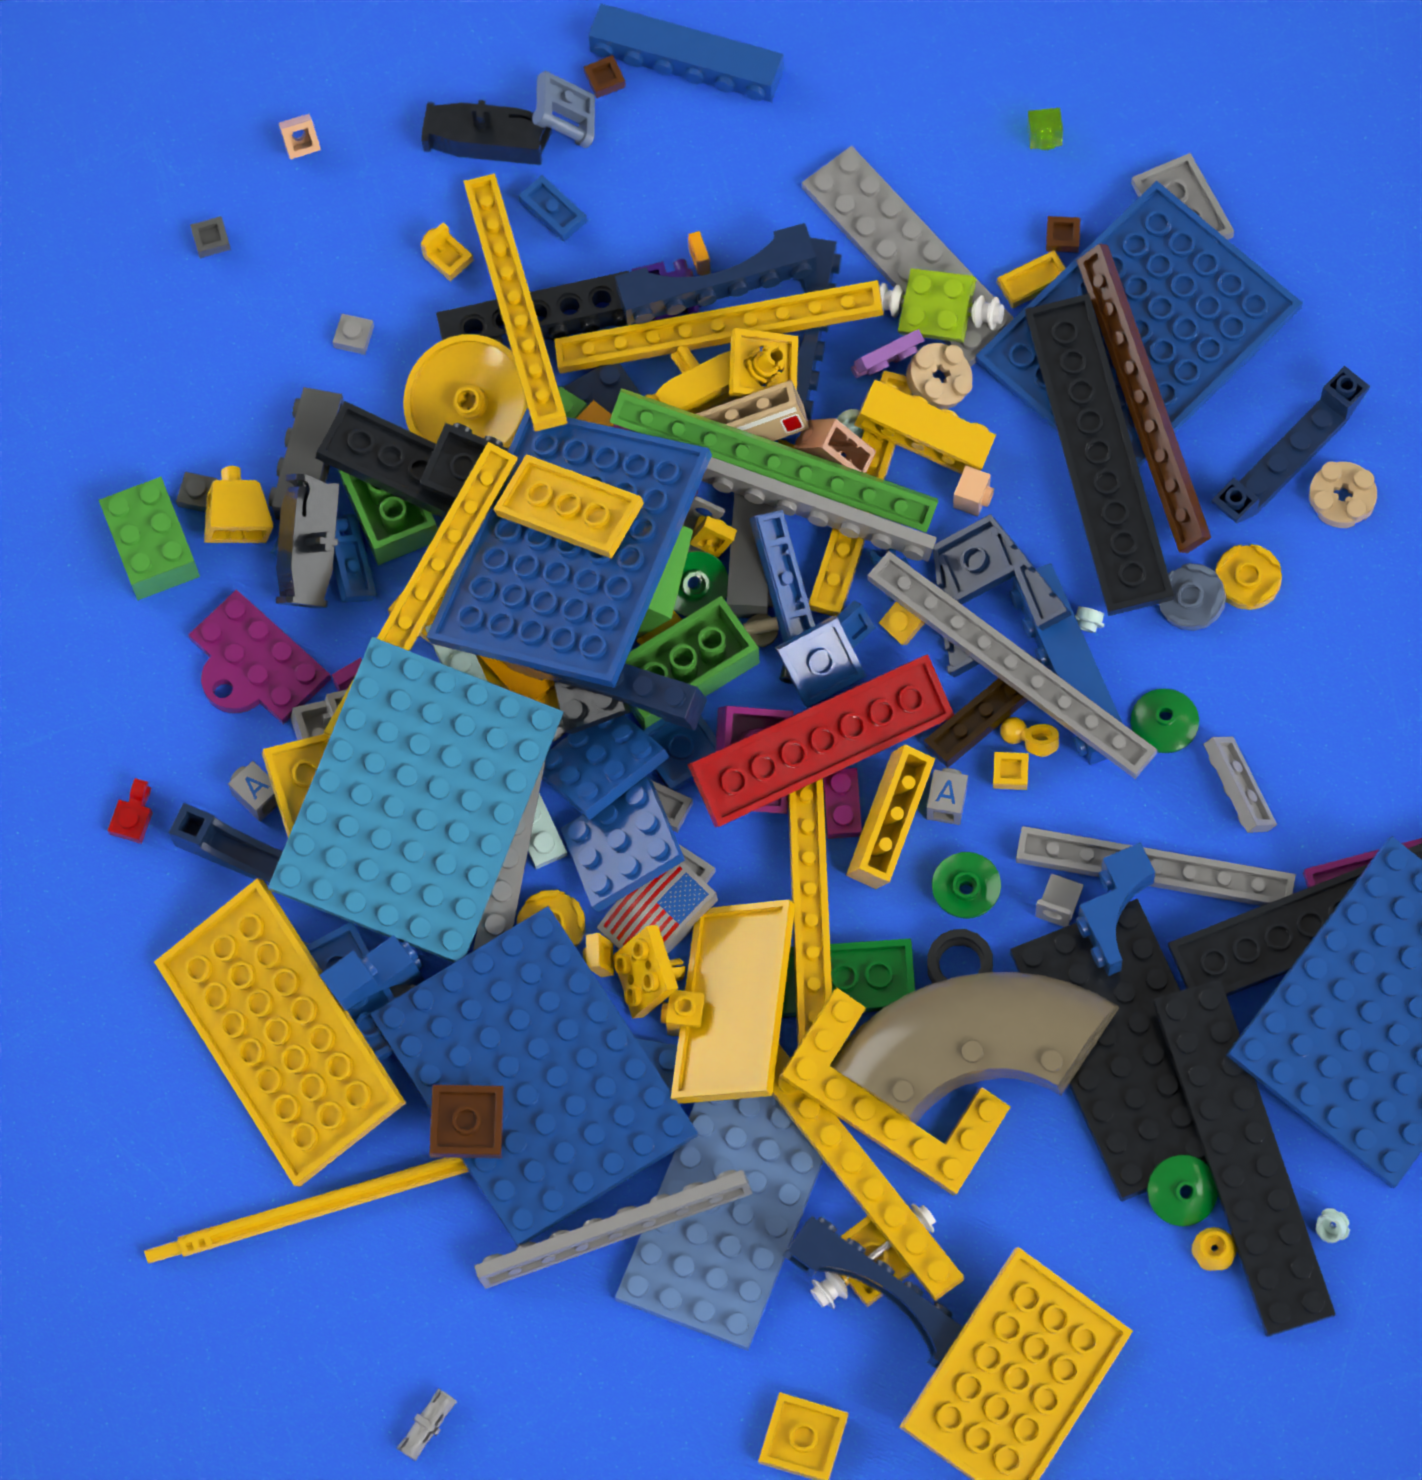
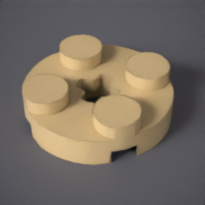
(949, 361)
(1347, 476)

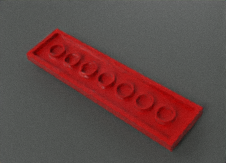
(820, 740)

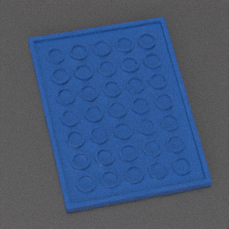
(1191, 296)
(554, 602)
(1347, 1021)
(575, 1081)

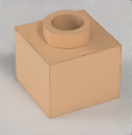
(306, 143)
(973, 491)

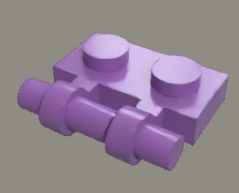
(893, 352)

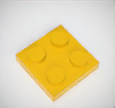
(803, 1437)

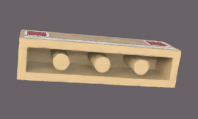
(767, 413)

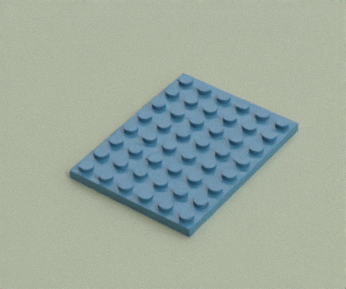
(416, 801)

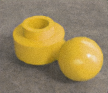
(1039, 738)

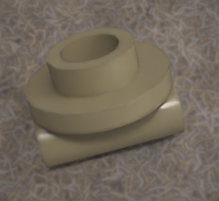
(762, 629)

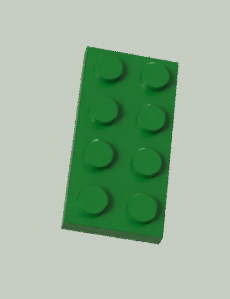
(866, 971)

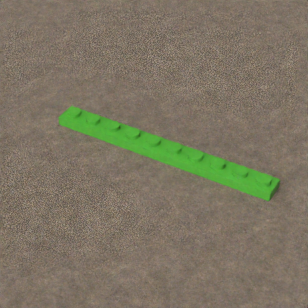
(776, 460)

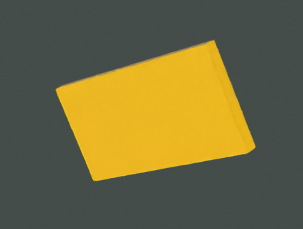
(742, 970)

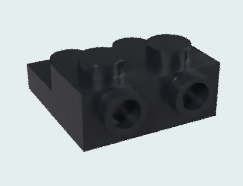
(454, 459)

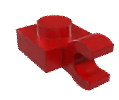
(132, 817)

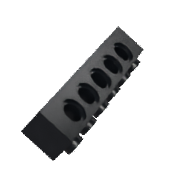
(547, 303)

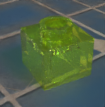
(1045, 128)

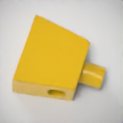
(236, 510)

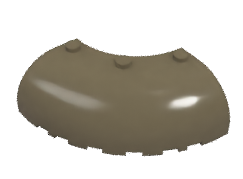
(974, 1033)

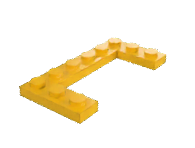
(940, 1162)

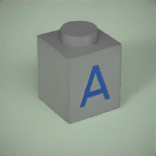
(253, 790)
(947, 796)

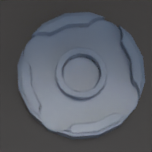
(1197, 597)

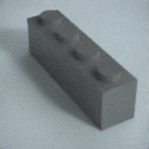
(313, 418)
(747, 584)

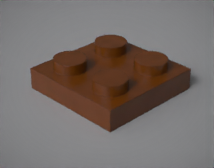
(466, 1121)

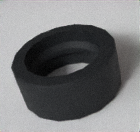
(958, 937)

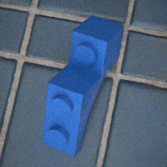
(1125, 875)
(383, 967)

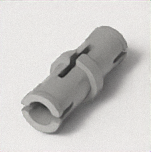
(426, 1424)

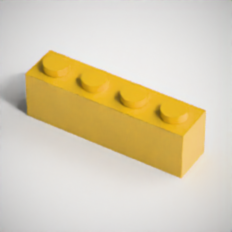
(924, 428)
(890, 817)

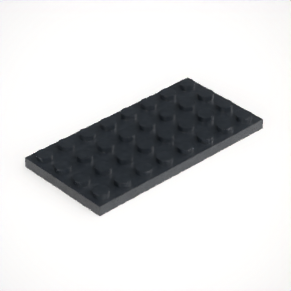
(1128, 1078)

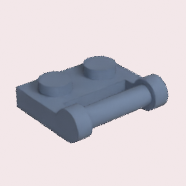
(569, 101)

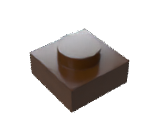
(604, 76)
(1063, 234)

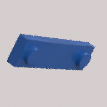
(782, 573)

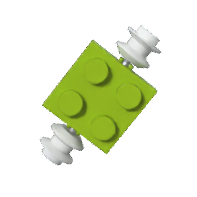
(940, 305)

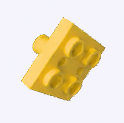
(778, 353)
(646, 971)

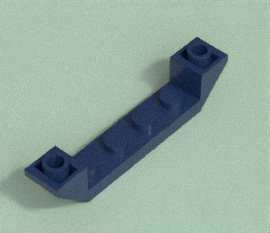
(1295, 449)

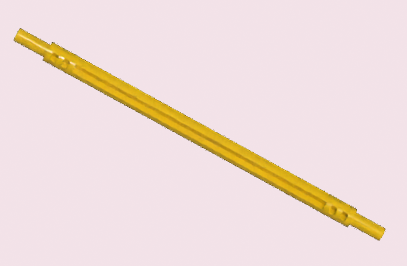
(308, 1208)

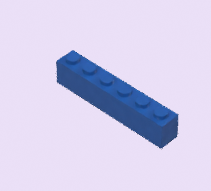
(686, 53)
(1066, 654)

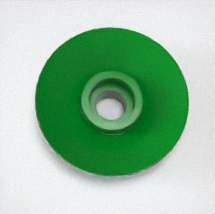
(711, 585)
(1165, 735)
(970, 870)
(1165, 1188)

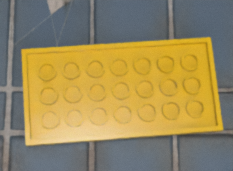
(279, 1033)

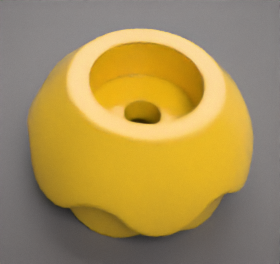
(1210, 1259)

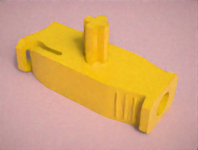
(699, 385)

